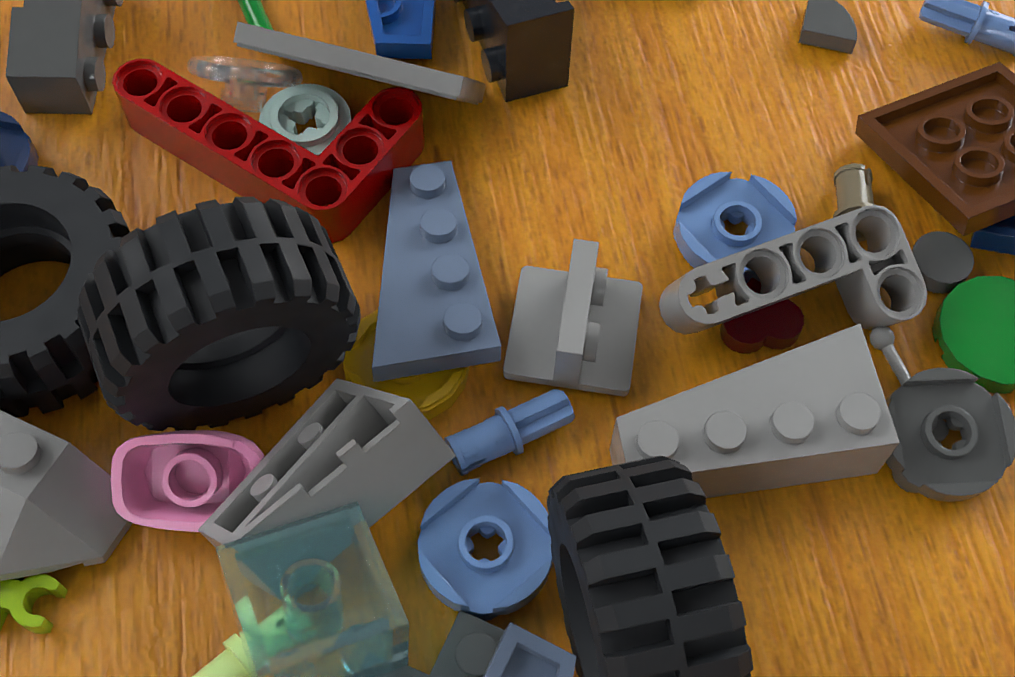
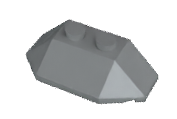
(51, 504)

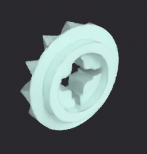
(301, 104)

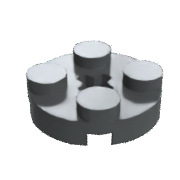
(972, 463)

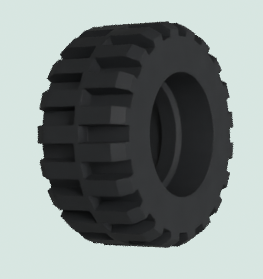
(56, 221)
(216, 314)
(645, 574)

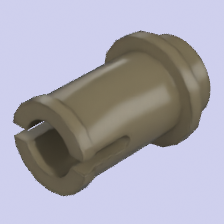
(853, 190)

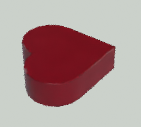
(771, 326)

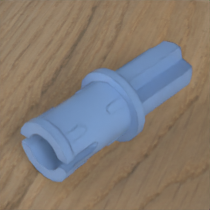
(971, 21)
(509, 430)

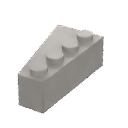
(772, 423)

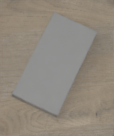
(359, 63)

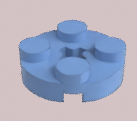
(718, 198)
(483, 585)

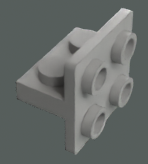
(574, 326)

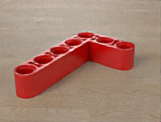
(267, 164)

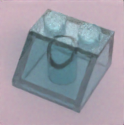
(315, 599)

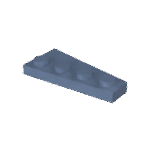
(432, 285)

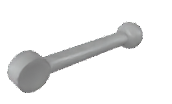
(883, 339)

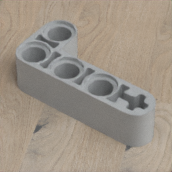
(783, 275)

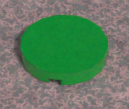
(979, 331)

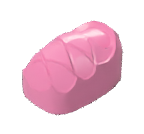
(179, 476)

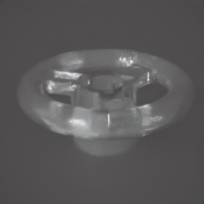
(244, 78)

